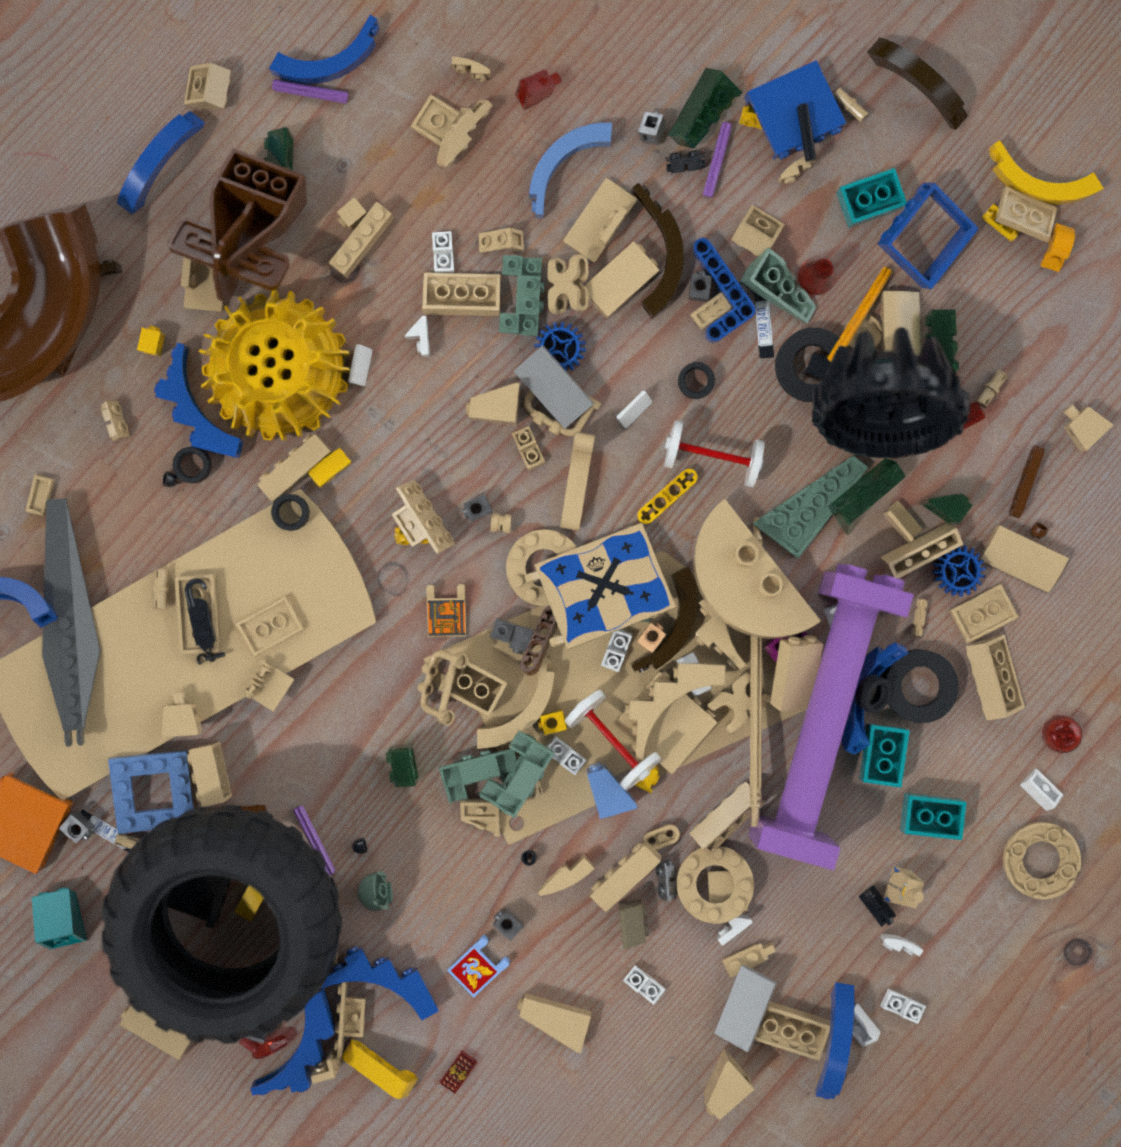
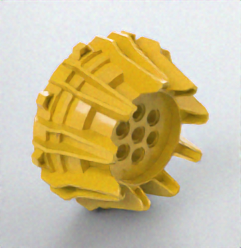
(288, 403)

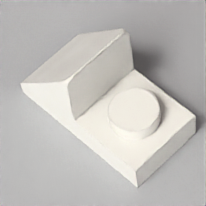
(420, 330)
(736, 926)

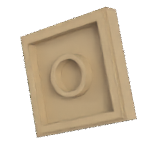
(434, 119)

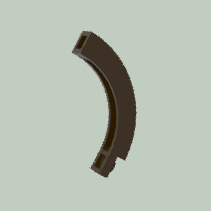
(922, 76)
(682, 628)

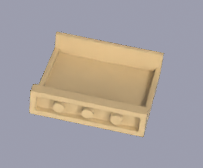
(676, 729)

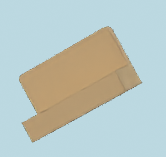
(902, 521)

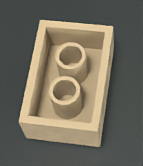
(477, 687)
(209, 774)

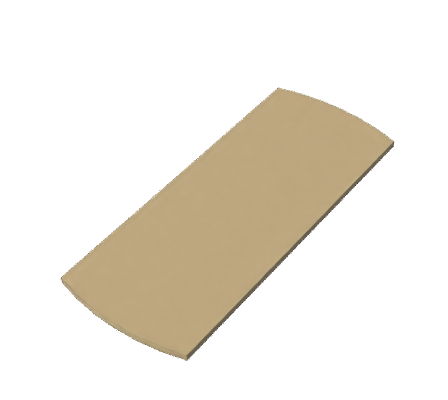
(141, 652)

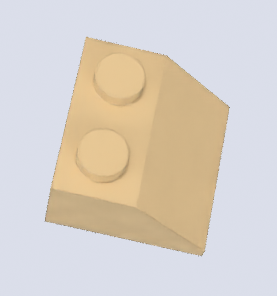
(207, 86)
(757, 231)

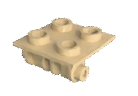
(267, 685)

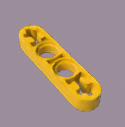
(665, 494)

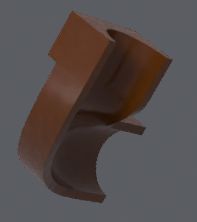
(49, 295)

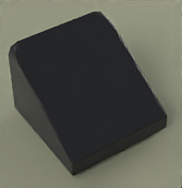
(817, 365)

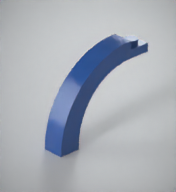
(330, 68)
(153, 159)
(20, 592)
(875, 662)
(839, 1041)

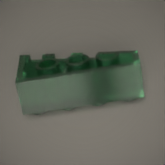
(703, 108)
(943, 327)
(865, 492)

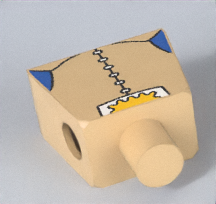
(904, 888)

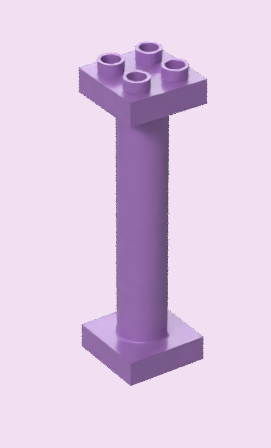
(859, 601)

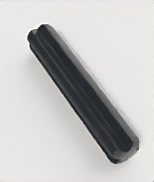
(806, 132)

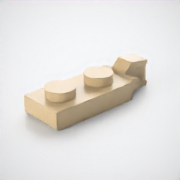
(749, 956)

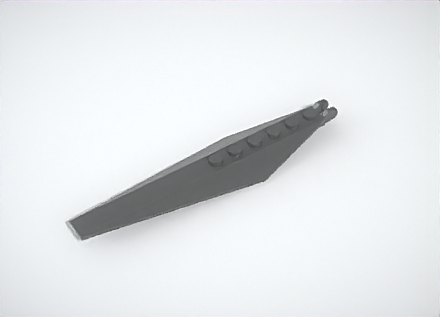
(71, 641)

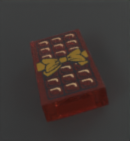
(458, 1071)

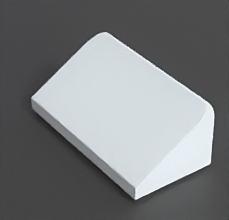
(360, 365)
(634, 409)
(1041, 790)
(863, 1028)

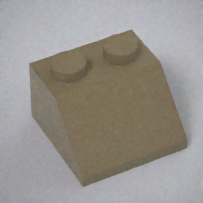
(632, 923)

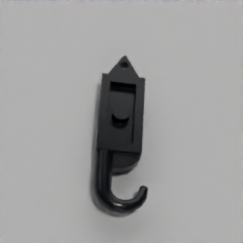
(200, 617)

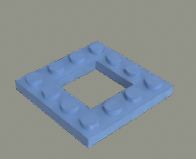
(121, 775)

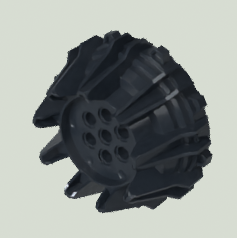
(890, 399)

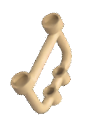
(556, 427)
(456, 660)

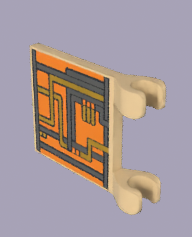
(446, 615)

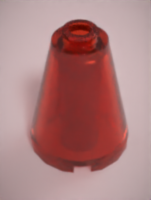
(816, 275)

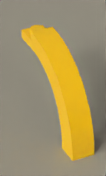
(1044, 191)

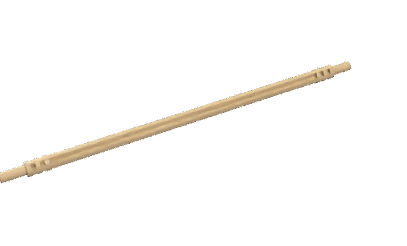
(756, 715)

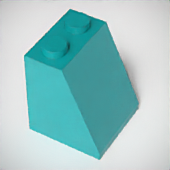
(57, 919)

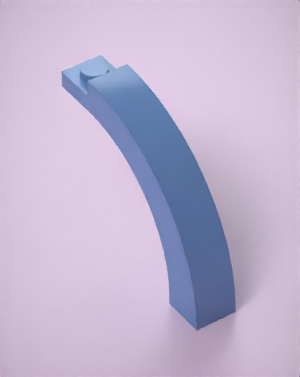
(576, 140)

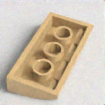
(461, 294)
(897, 311)
(1023, 558)
(794, 1030)

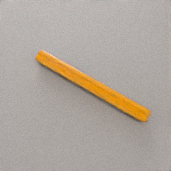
(862, 310)

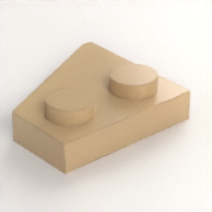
(481, 814)

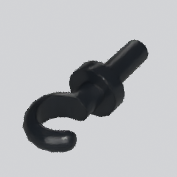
(211, 657)

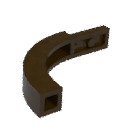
(674, 252)

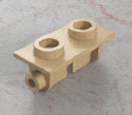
(118, 428)

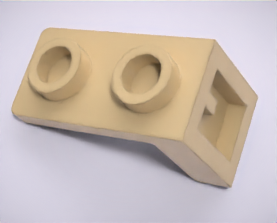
(501, 239)

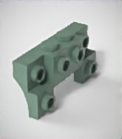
(528, 302)
(475, 769)
(522, 777)

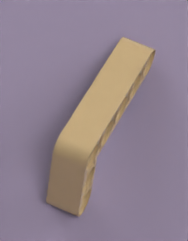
(577, 481)

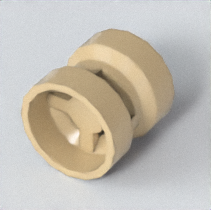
(501, 523)

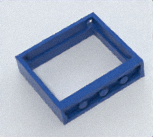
(950, 251)

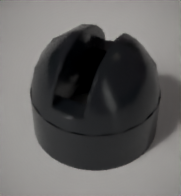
(168, 479)
(359, 846)
(525, 857)

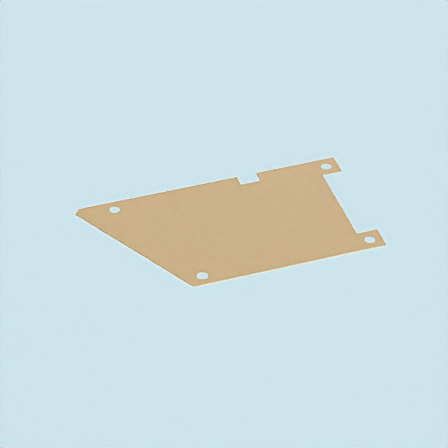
(578, 676)

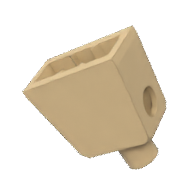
(1085, 426)
(180, 718)

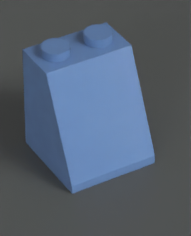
(608, 793)

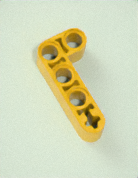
(379, 1071)

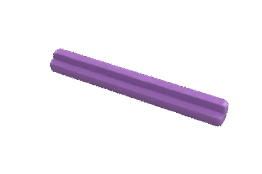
(310, 91)
(717, 159)
(312, 837)

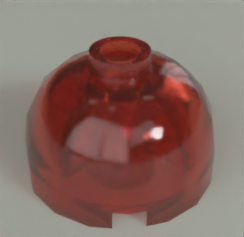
(1062, 734)

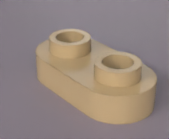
(660, 836)

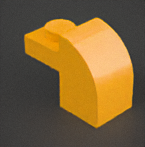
(1058, 247)

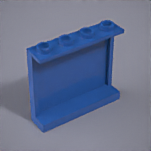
(777, 105)

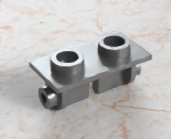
(666, 889)

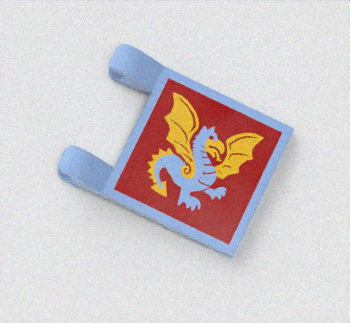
(475, 969)

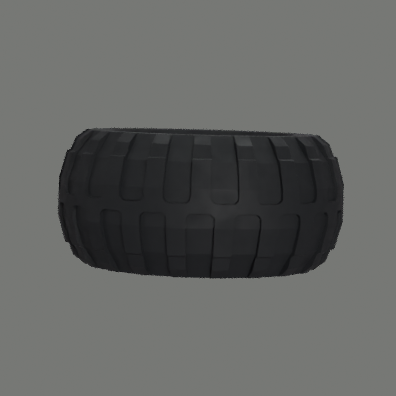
(188, 992)

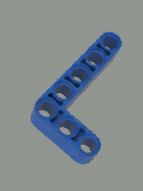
(733, 285)

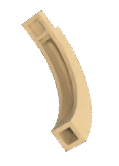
(505, 732)

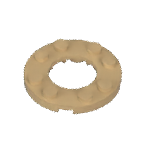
(521, 552)
(1064, 875)
(718, 912)

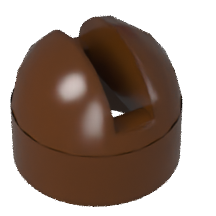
(1039, 530)

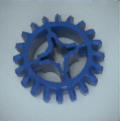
(567, 343)
(973, 578)

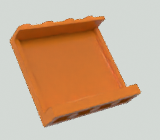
(29, 823)

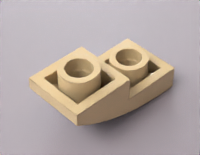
(478, 71)
(792, 172)
(528, 448)

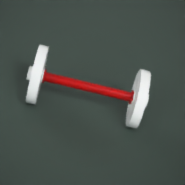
(754, 462)
(586, 709)

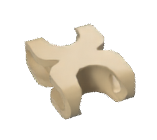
(568, 284)
(737, 701)

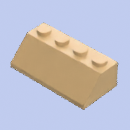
(995, 677)

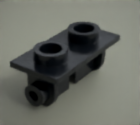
(692, 160)
(877, 906)

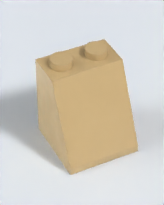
(495, 406)
(726, 1086)

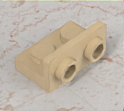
(326, 1068)

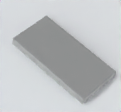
(553, 387)
(745, 1008)

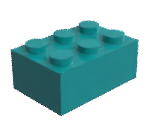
(871, 198)
(885, 756)
(933, 816)

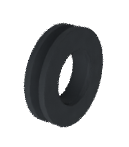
(785, 357)
(946, 694)

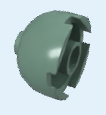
(375, 892)

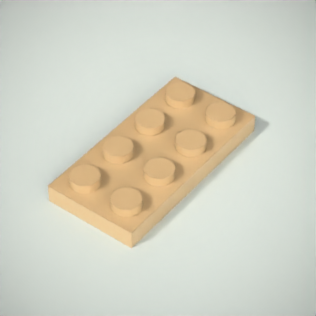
(185, 633)

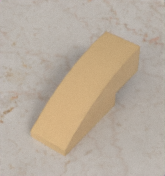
(567, 876)

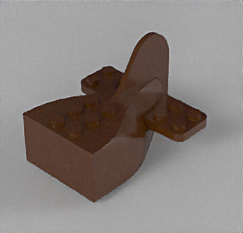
(248, 208)

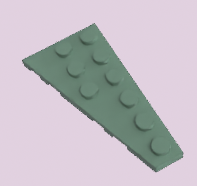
(805, 513)

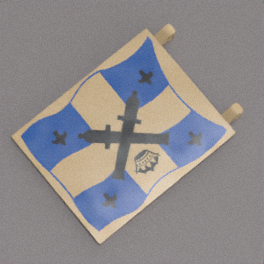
(603, 586)

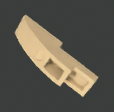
(456, 136)

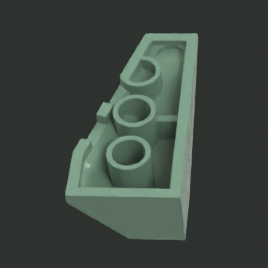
(774, 282)

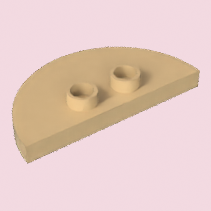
(744, 581)

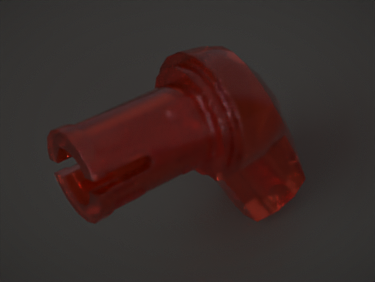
(266, 1049)

